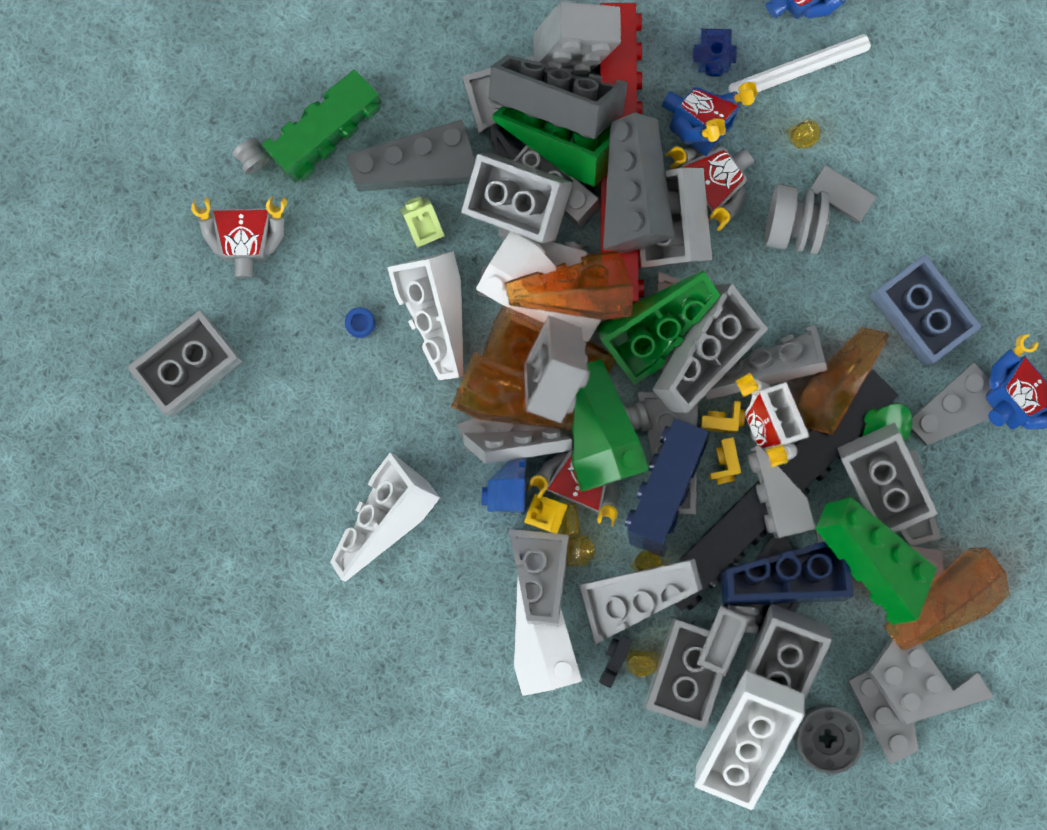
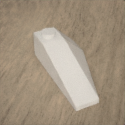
(518, 258)
(434, 300)
(393, 508)
(542, 654)

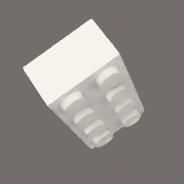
(749, 740)

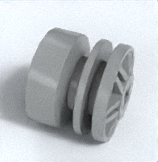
(797, 219)

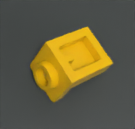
(717, 421)
(728, 457)
(545, 514)

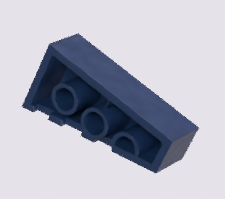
(666, 486)
(791, 577)

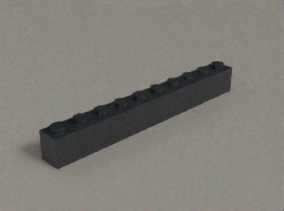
(745, 519)

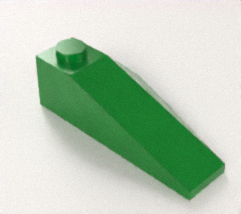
(567, 150)
(657, 325)
(603, 434)

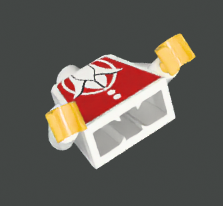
(773, 418)

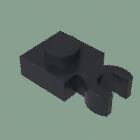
(617, 651)

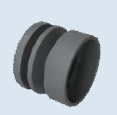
(841, 752)

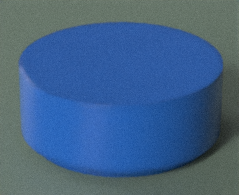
(360, 322)

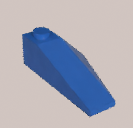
(506, 488)

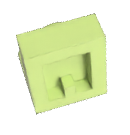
(422, 221)

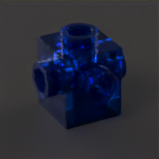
(714, 51)

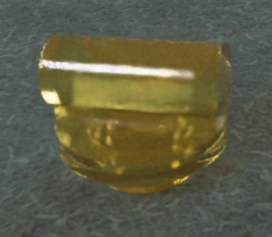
(804, 134)
(570, 521)
(580, 550)
(645, 561)
(641, 662)

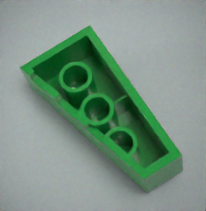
(323, 126)
(878, 558)

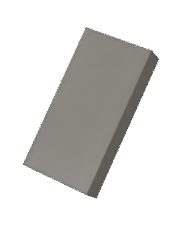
(843, 194)
(723, 640)

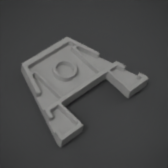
(917, 687)

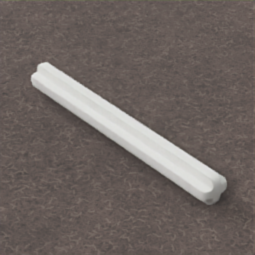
(806, 64)

